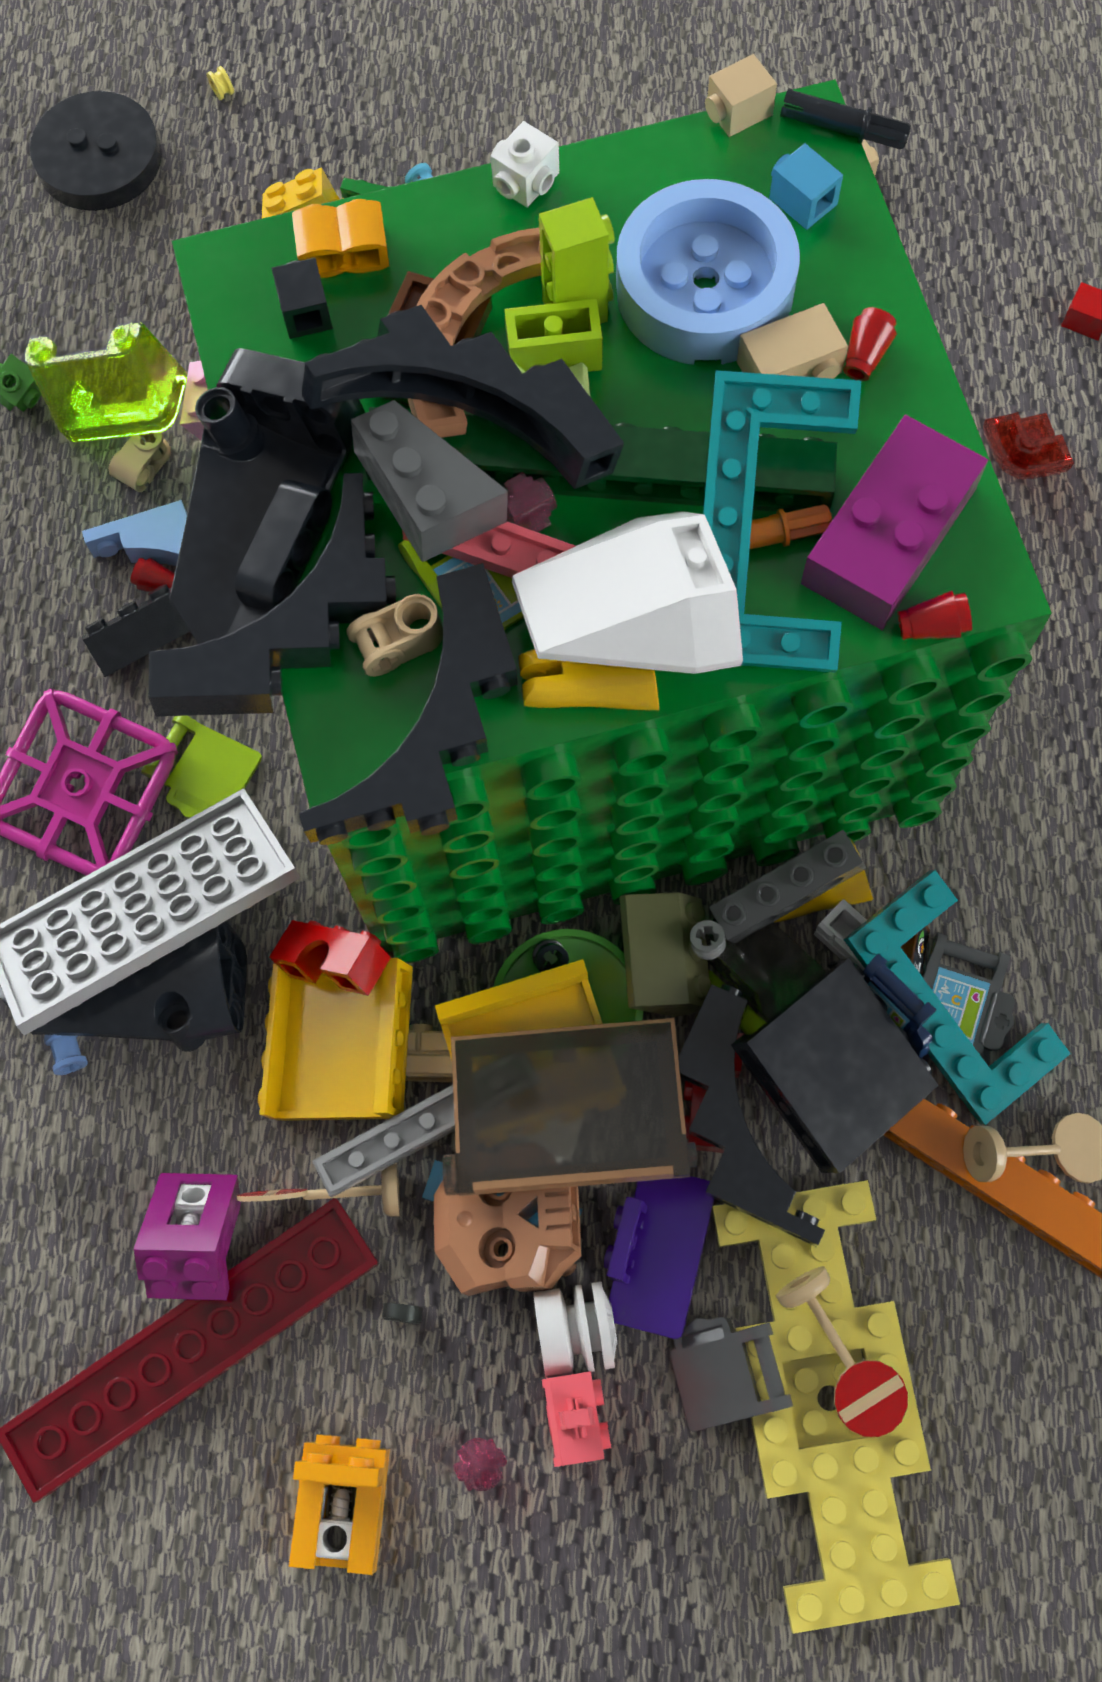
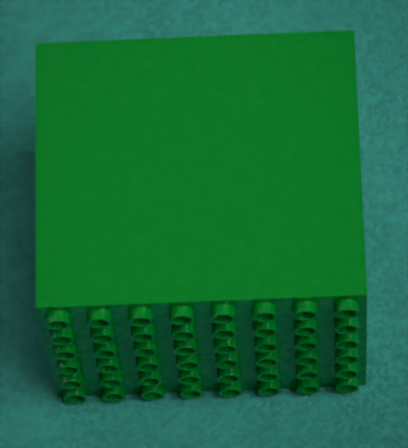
(734, 754)

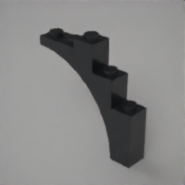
(478, 376)
(246, 667)
(413, 780)

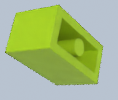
(555, 332)

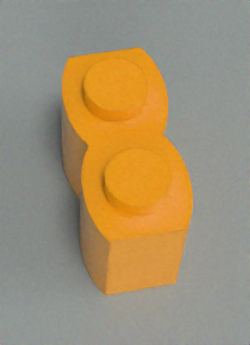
(342, 237)

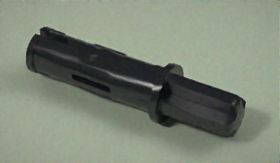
(845, 119)

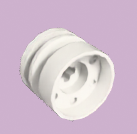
(574, 1329)

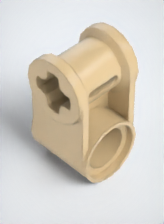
(140, 461)
(392, 633)

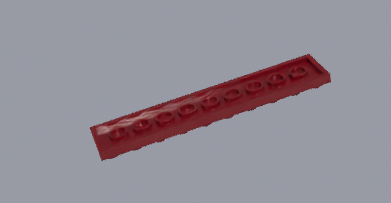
(184, 1351)

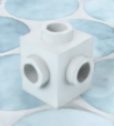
(525, 164)

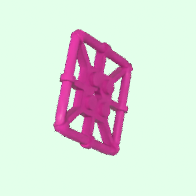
(101, 778)

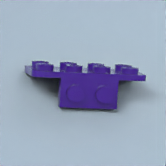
(658, 1254)

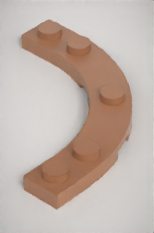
(460, 291)

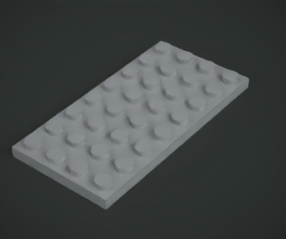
(138, 909)

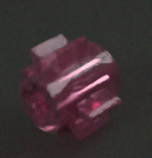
(529, 502)
(480, 1464)

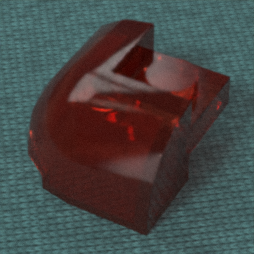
(1027, 446)

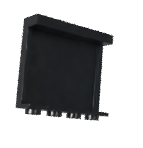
(836, 1067)

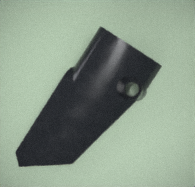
(256, 493)
(178, 998)

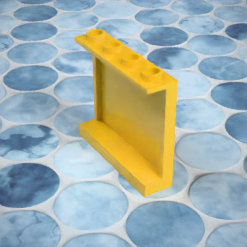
(535, 1002)
(336, 1049)

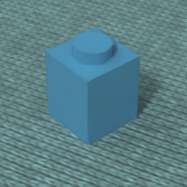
(805, 185)

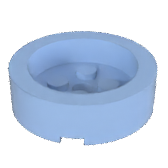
(704, 233)

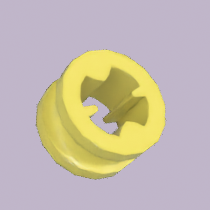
(220, 82)

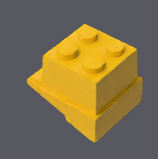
(306, 189)

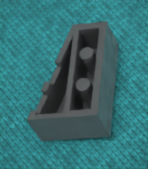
(426, 481)

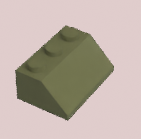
(658, 953)

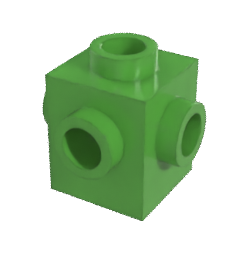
(17, 385)

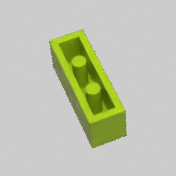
(576, 255)

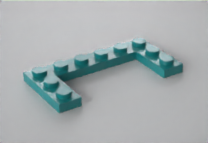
(739, 409)
(981, 1087)

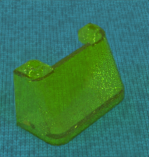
(111, 391)

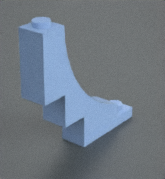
(143, 535)

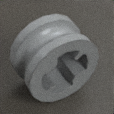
(699, 931)

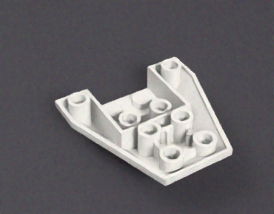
(636, 599)

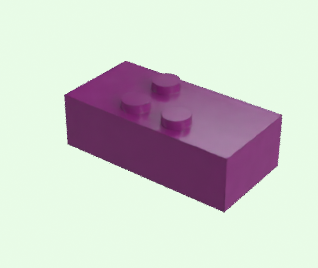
(893, 521)

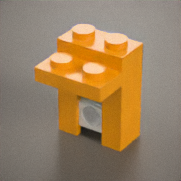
(339, 1465)

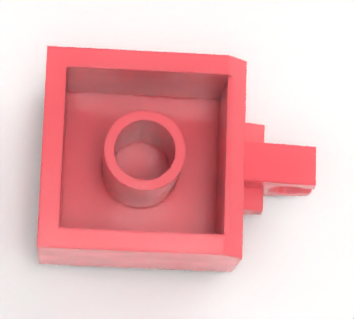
(574, 1418)

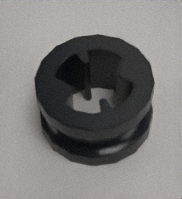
(545, 946)

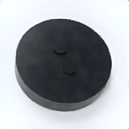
(95, 150)

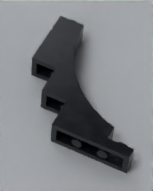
(743, 1174)

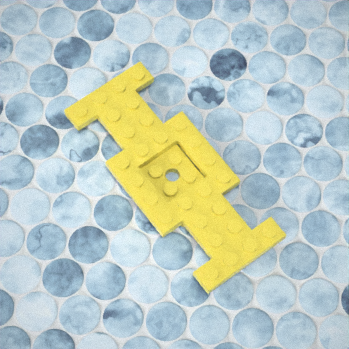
(813, 1449)

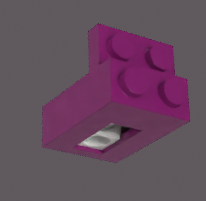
(188, 1236)

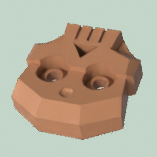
(475, 1226)

